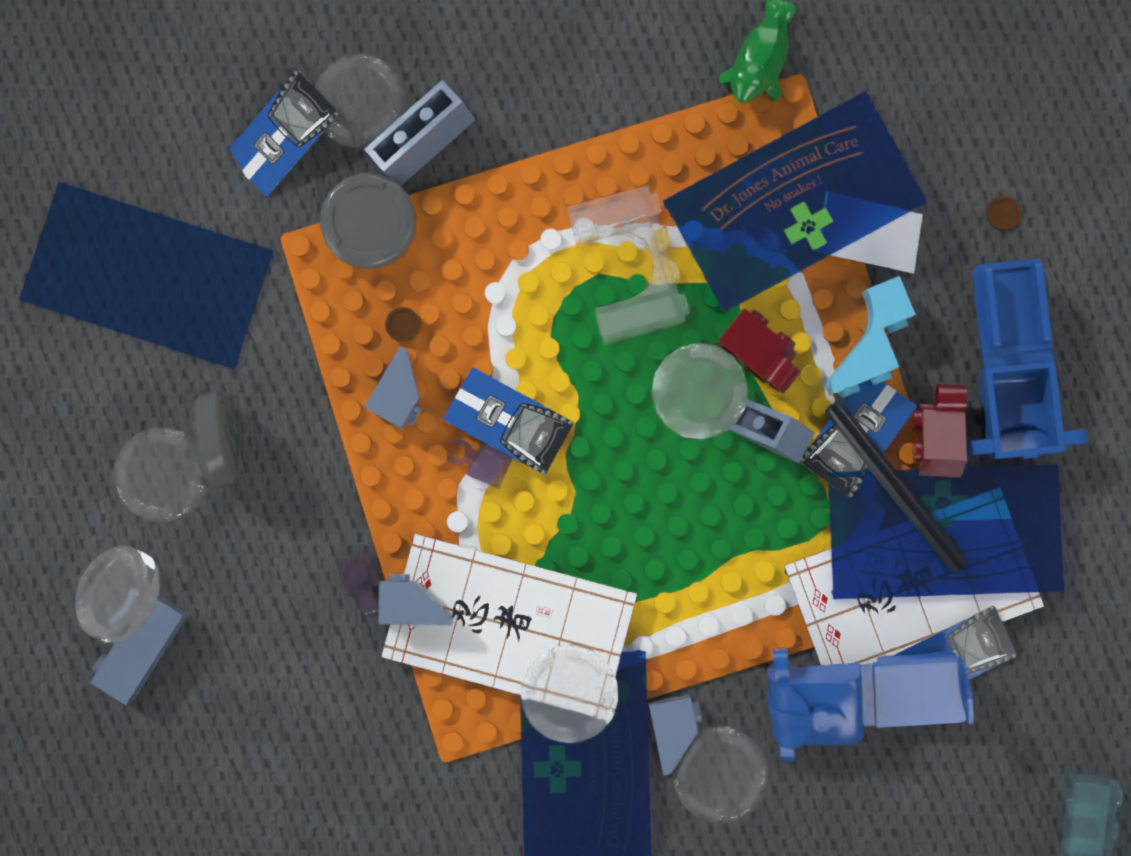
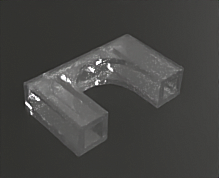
(633, 216)

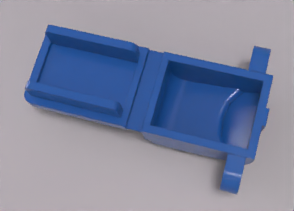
(1019, 366)
(839, 699)

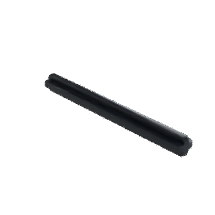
(896, 487)

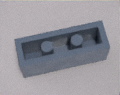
(420, 133)
(134, 659)

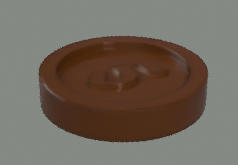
(1003, 213)
(402, 324)

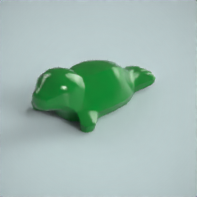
(762, 55)

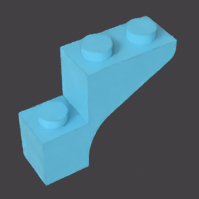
(872, 355)

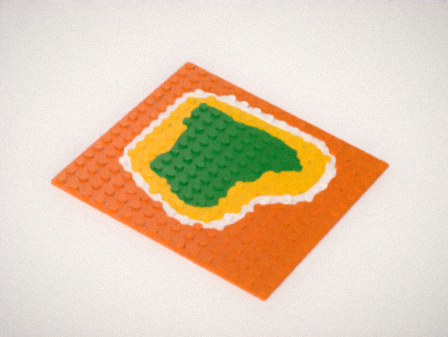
(626, 498)

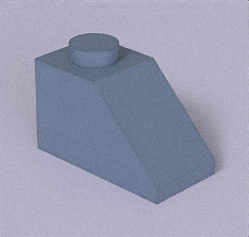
(397, 392)
(773, 431)
(409, 603)
(674, 728)

